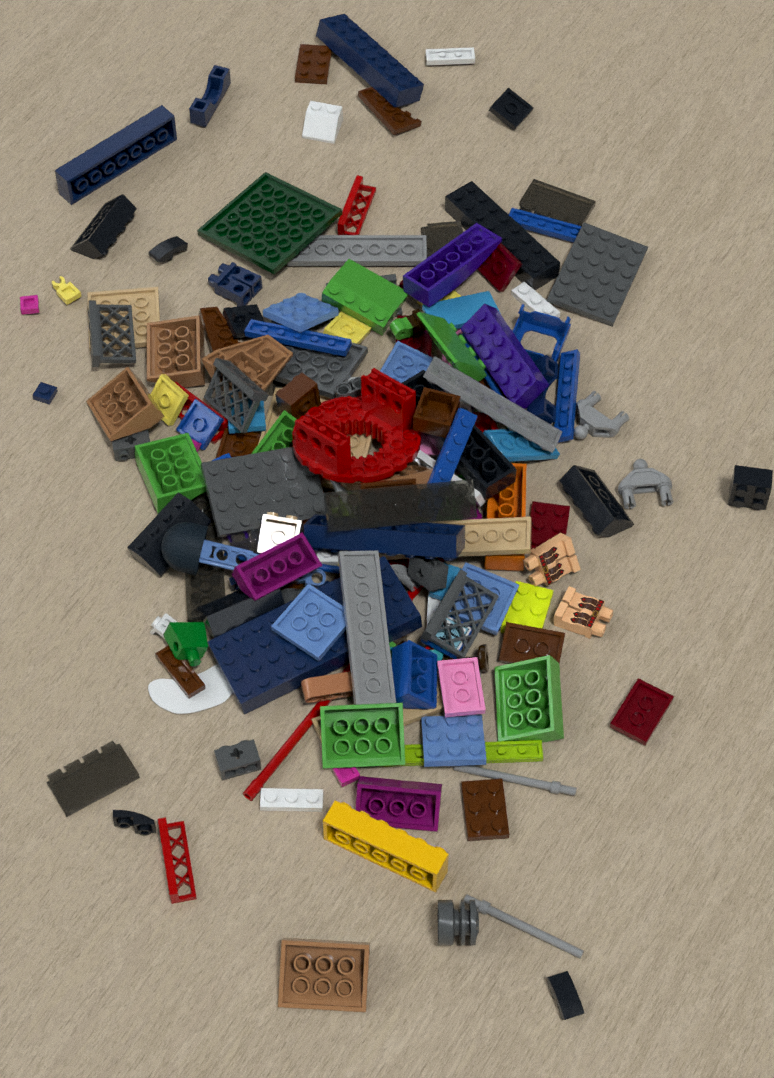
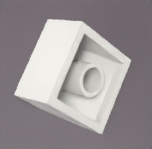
(322, 122)

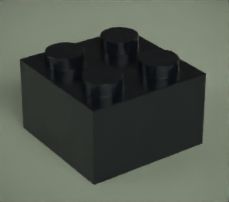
(750, 487)

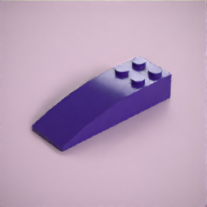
(450, 265)

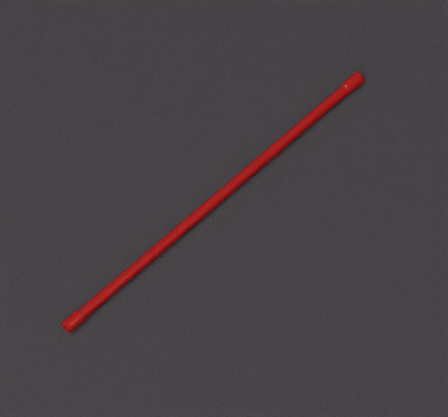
(258, 783)

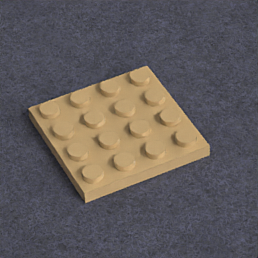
(144, 310)

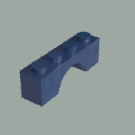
(204, 108)
(540, 406)

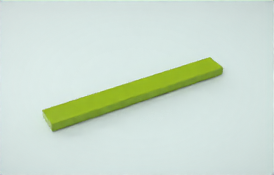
(495, 752)

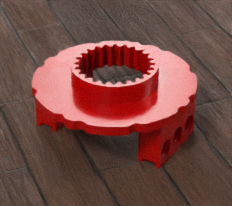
(381, 411)

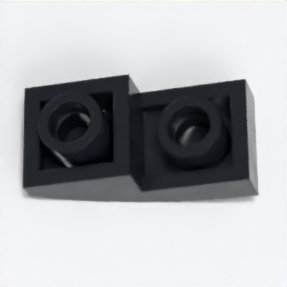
(165, 249)
(142, 824)
(566, 995)

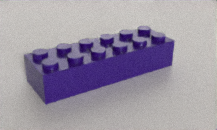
(504, 356)

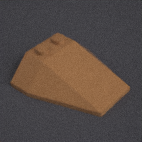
(257, 358)

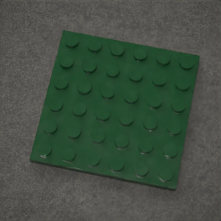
(269, 222)

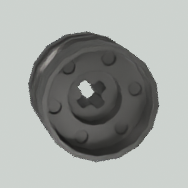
(457, 922)

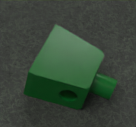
(187, 641)

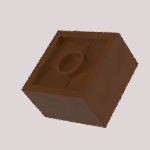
(298, 396)
(435, 412)

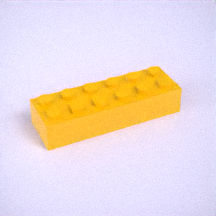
(385, 845)

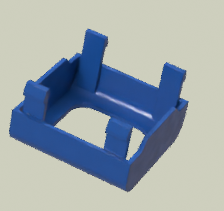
(545, 325)

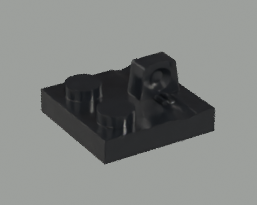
(511, 109)
(239, 317)

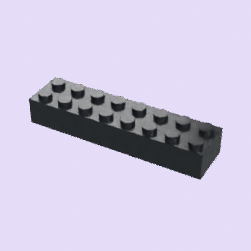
(474, 206)
(480, 457)

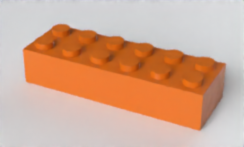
(508, 504)

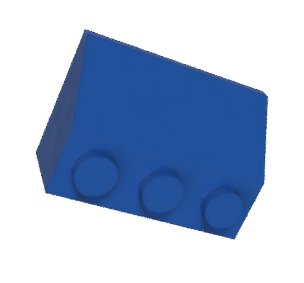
(414, 676)

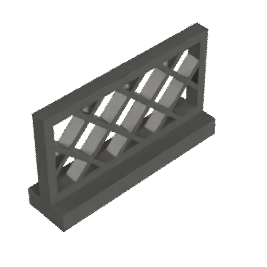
(96, 337)
(240, 382)
(445, 606)

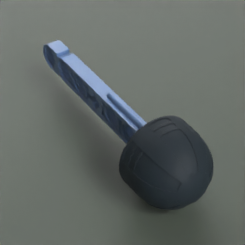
(186, 547)

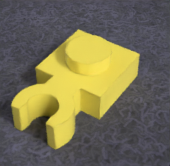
(66, 292)

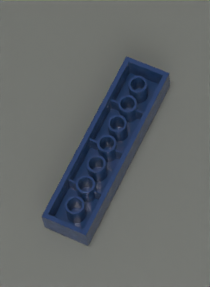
(370, 60)
(116, 155)
(410, 540)

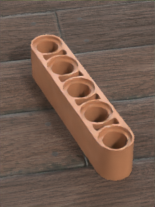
(327, 687)

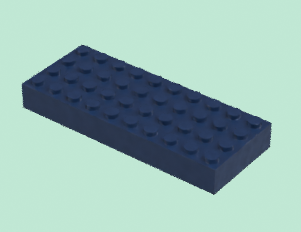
(267, 666)

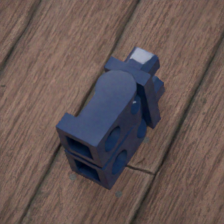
(236, 283)

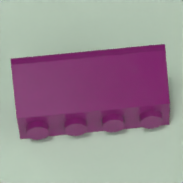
(276, 567)
(400, 802)

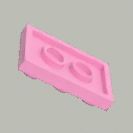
(461, 687)

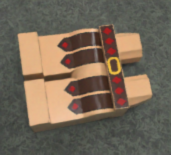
(552, 560)
(582, 614)

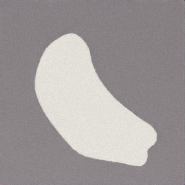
(171, 698)

